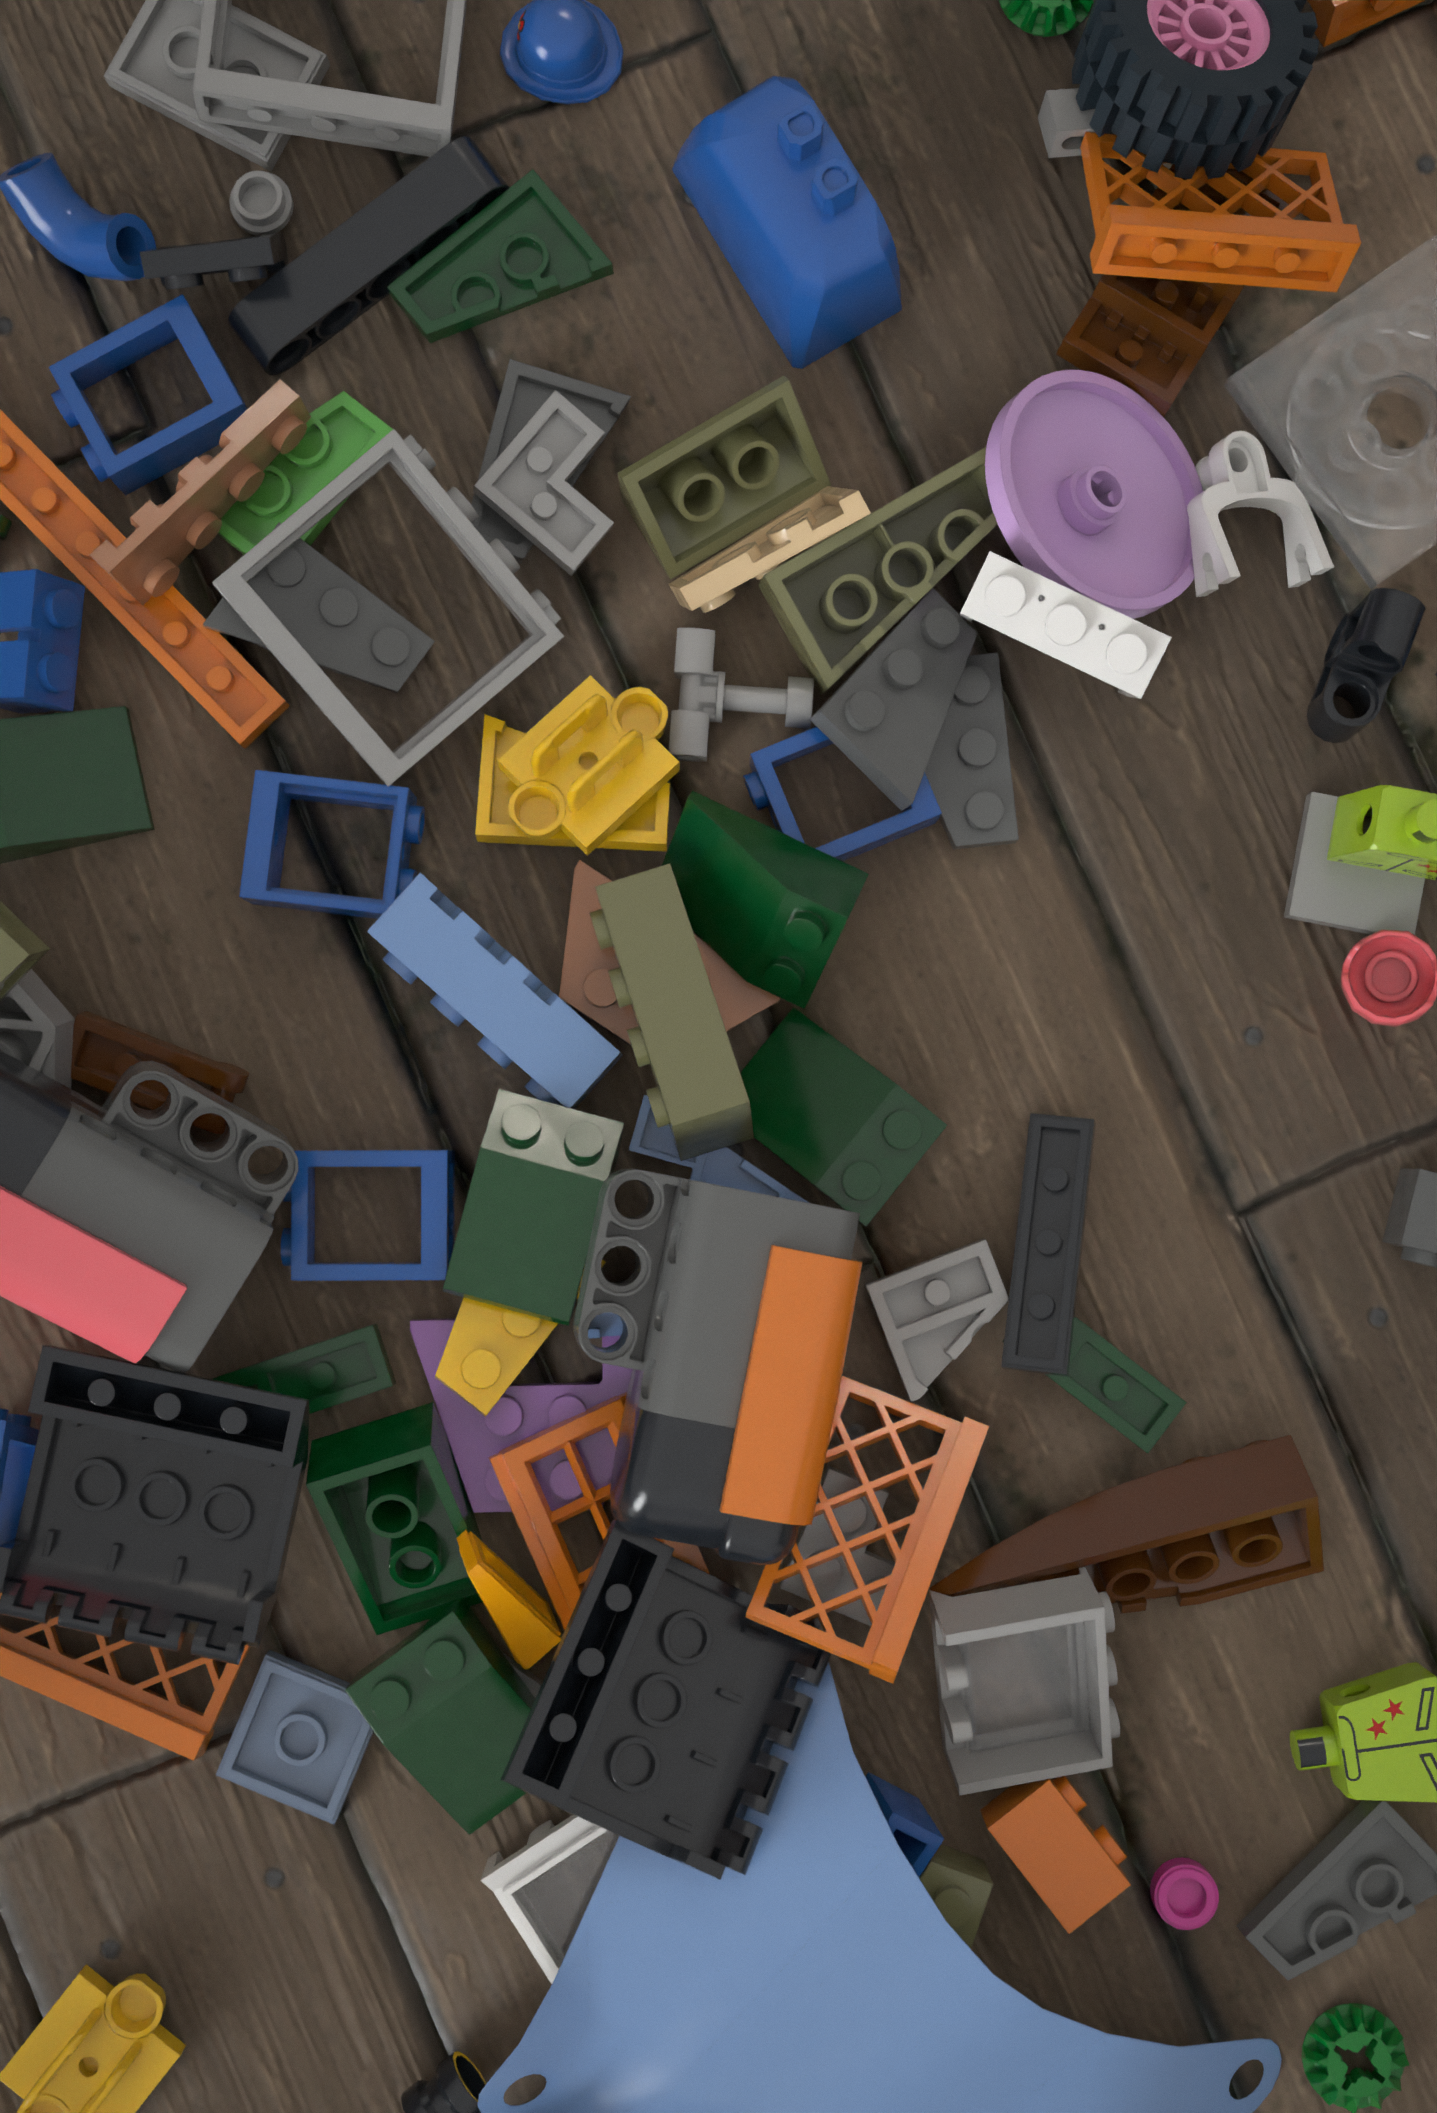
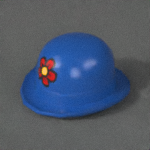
(562, 50)

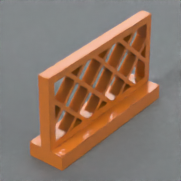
(1210, 240)
(920, 1550)
(112, 1697)

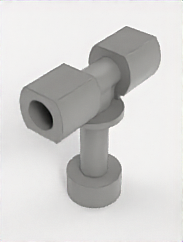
(706, 696)

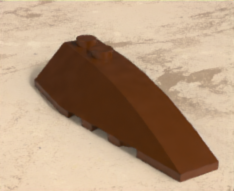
(1177, 1532)

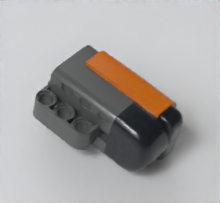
(732, 1359)

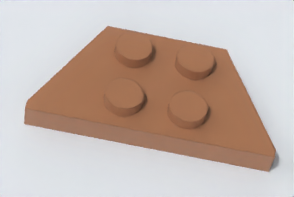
(587, 981)

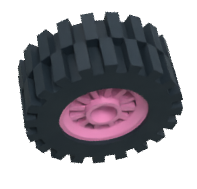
(1194, 77)

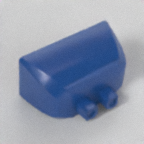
(792, 218)

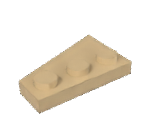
(769, 547)

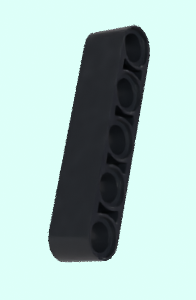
(363, 256)

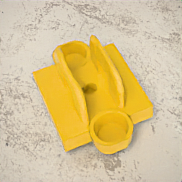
(588, 764)
(95, 2049)

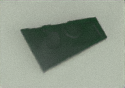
(500, 262)

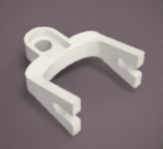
(1240, 477)

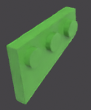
(333, 441)

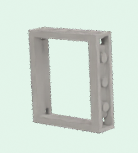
(323, 110)
(490, 560)

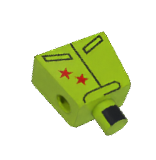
(1399, 835)
(1377, 1736)

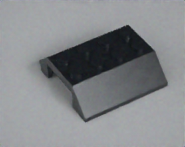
(155, 1504)
(666, 1708)

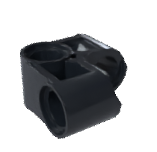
(1362, 660)

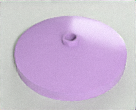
(1094, 490)

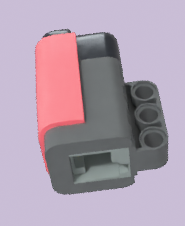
(126, 1217)

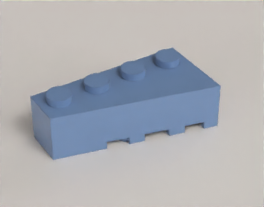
(494, 993)

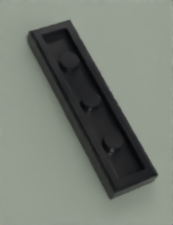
(1048, 1244)

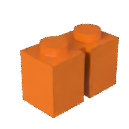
(1056, 1849)

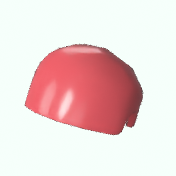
(1390, 977)

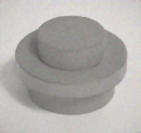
(261, 203)

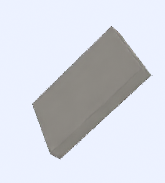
(160, 62)

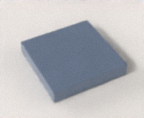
(297, 1738)

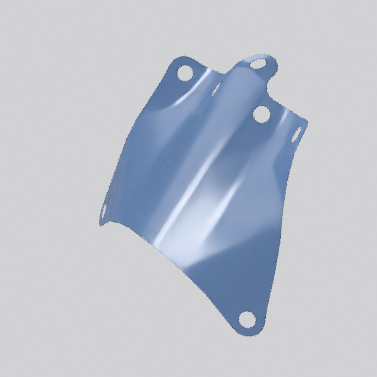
(822, 1986)

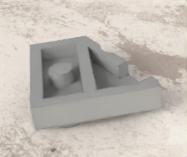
(936, 1310)

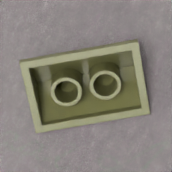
(724, 478)

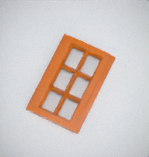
(533, 1512)

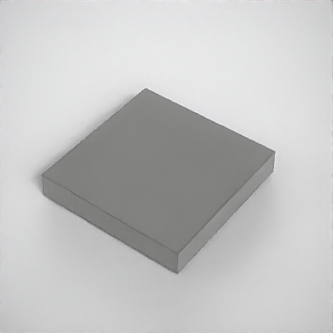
(1345, 893)

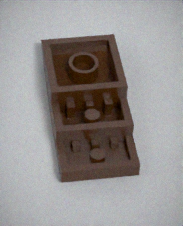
(1153, 328)

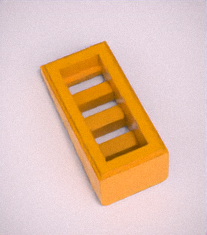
(514, 1605)

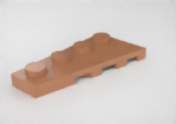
(205, 491)

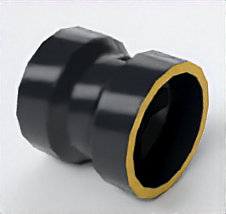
(450, 2091)

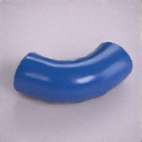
(71, 228)

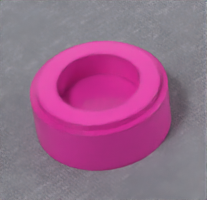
(1184, 1893)

